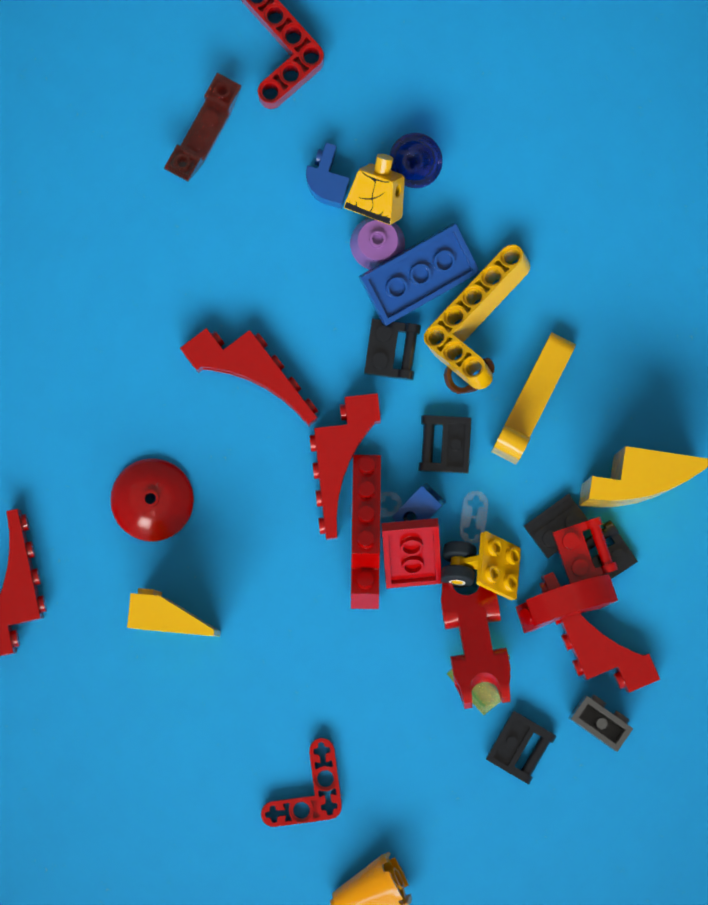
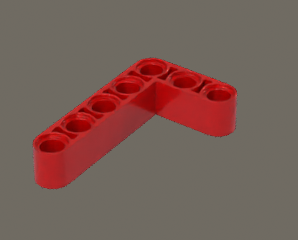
(295, 50)

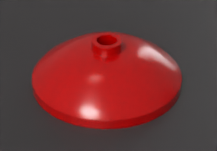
(168, 512)

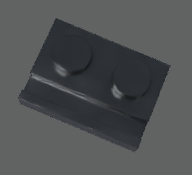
(557, 517)

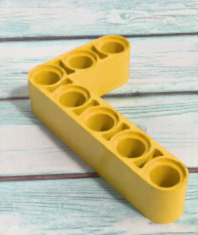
(474, 314)
(533, 398)

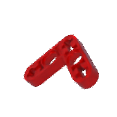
(314, 801)

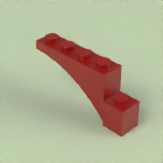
(251, 362)
(335, 450)
(365, 532)
(19, 593)
(599, 653)

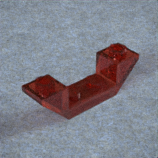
(205, 129)

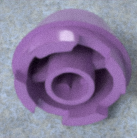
(376, 242)

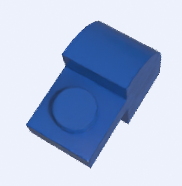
(324, 185)

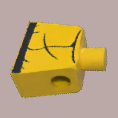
(377, 191)

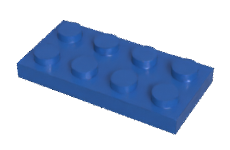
(419, 274)

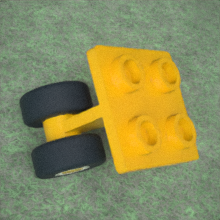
(495, 565)

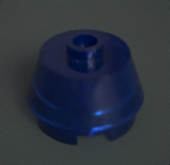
(417, 159)

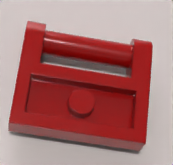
(575, 552)

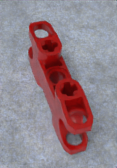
(479, 660)

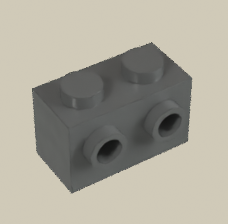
(600, 723)

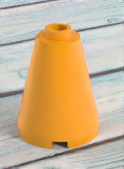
(376, 884)

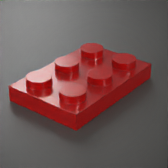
(411, 553)

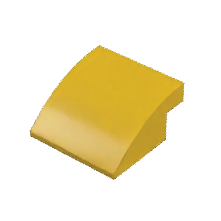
(639, 476)

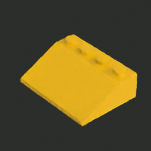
(156, 613)

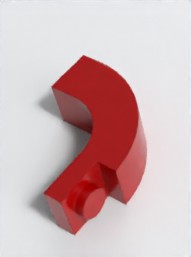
(566, 601)

